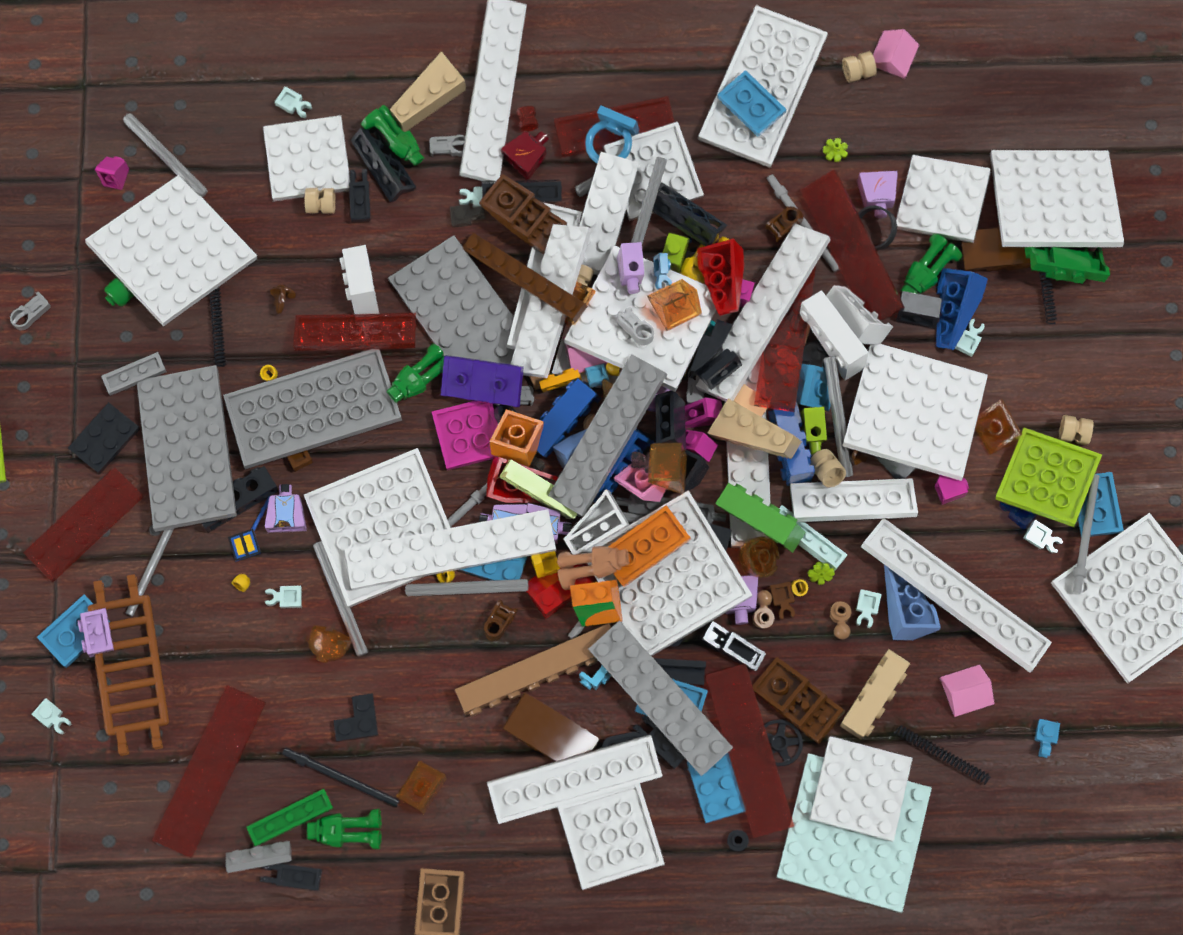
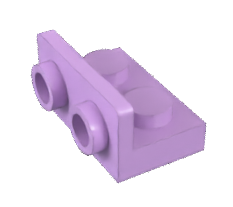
(96, 632)

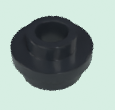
(737, 847)

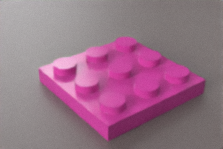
(465, 433)

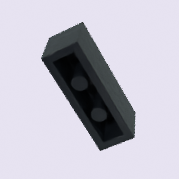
(670, 418)

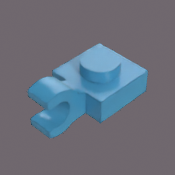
(661, 269)
(1047, 734)

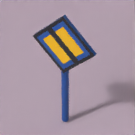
(245, 543)

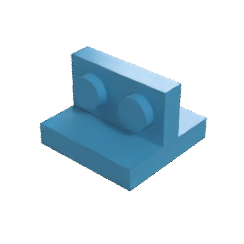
(813, 387)

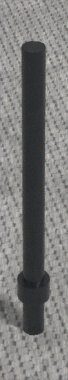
(304, 760)

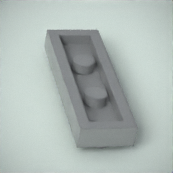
(133, 373)
(258, 856)

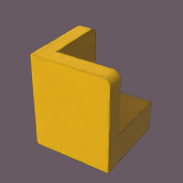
(545, 564)

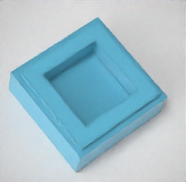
(596, 375)

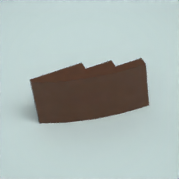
(520, 212)
(990, 255)
(797, 700)
(548, 730)

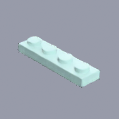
(818, 545)

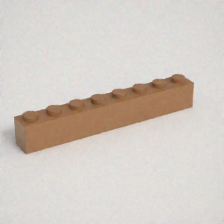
(529, 673)

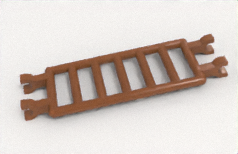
(157, 680)

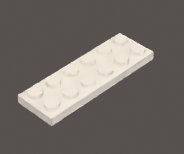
(607, 207)
(854, 500)

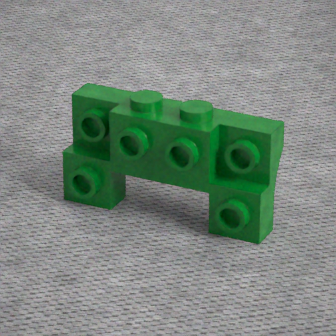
(1069, 264)

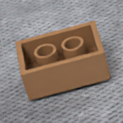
(440, 902)

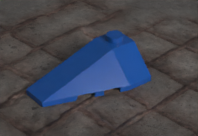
(960, 297)

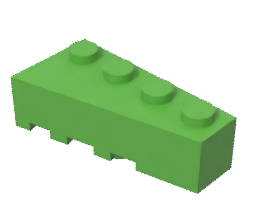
(760, 516)

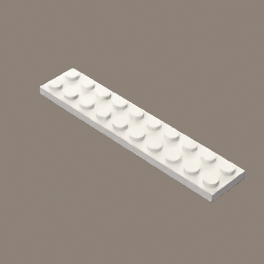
(493, 90)
(769, 305)
(749, 470)
(450, 549)
(956, 595)

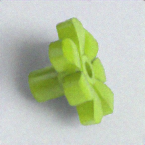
(835, 150)
(821, 573)

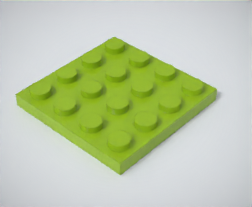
(1048, 477)

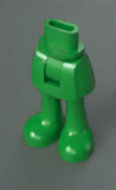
(400, 141)
(922, 278)
(410, 383)
(331, 830)

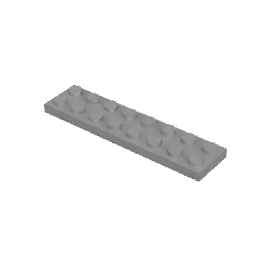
(607, 435)
(660, 698)

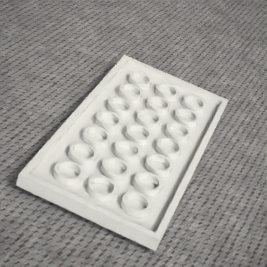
(781, 59)

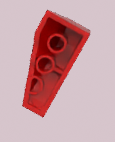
(723, 273)
(505, 492)
(549, 594)

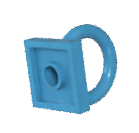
(615, 123)

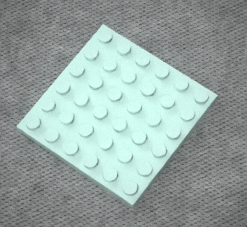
(851, 861)

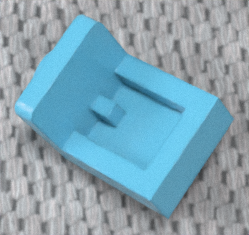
(601, 676)

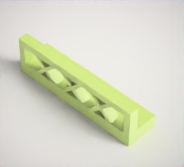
(533, 486)

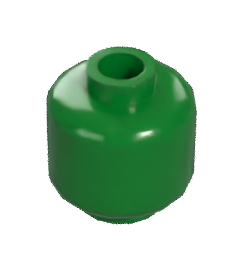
(118, 293)

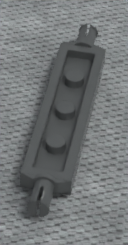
(642, 507)

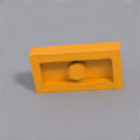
(564, 379)

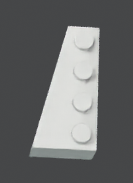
(834, 334)

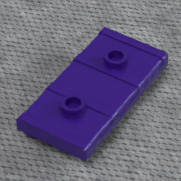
(482, 380)

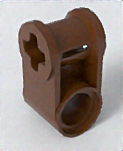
(783, 223)
(500, 617)

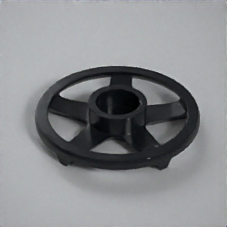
(780, 743)

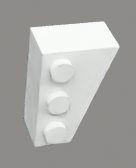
(359, 279)
(859, 319)
(597, 524)

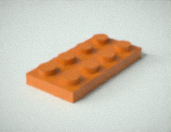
(650, 544)

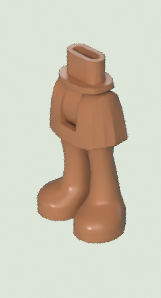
(603, 559)

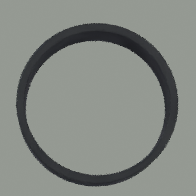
(889, 240)

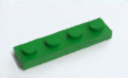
(289, 817)

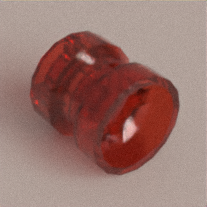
(527, 118)

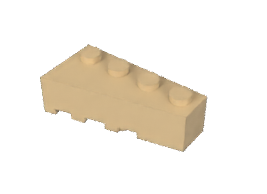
(428, 93)
(750, 430)
(875, 694)

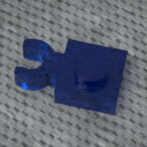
(1018, 515)

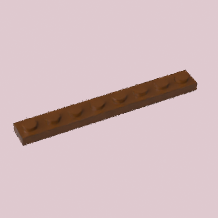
(525, 277)

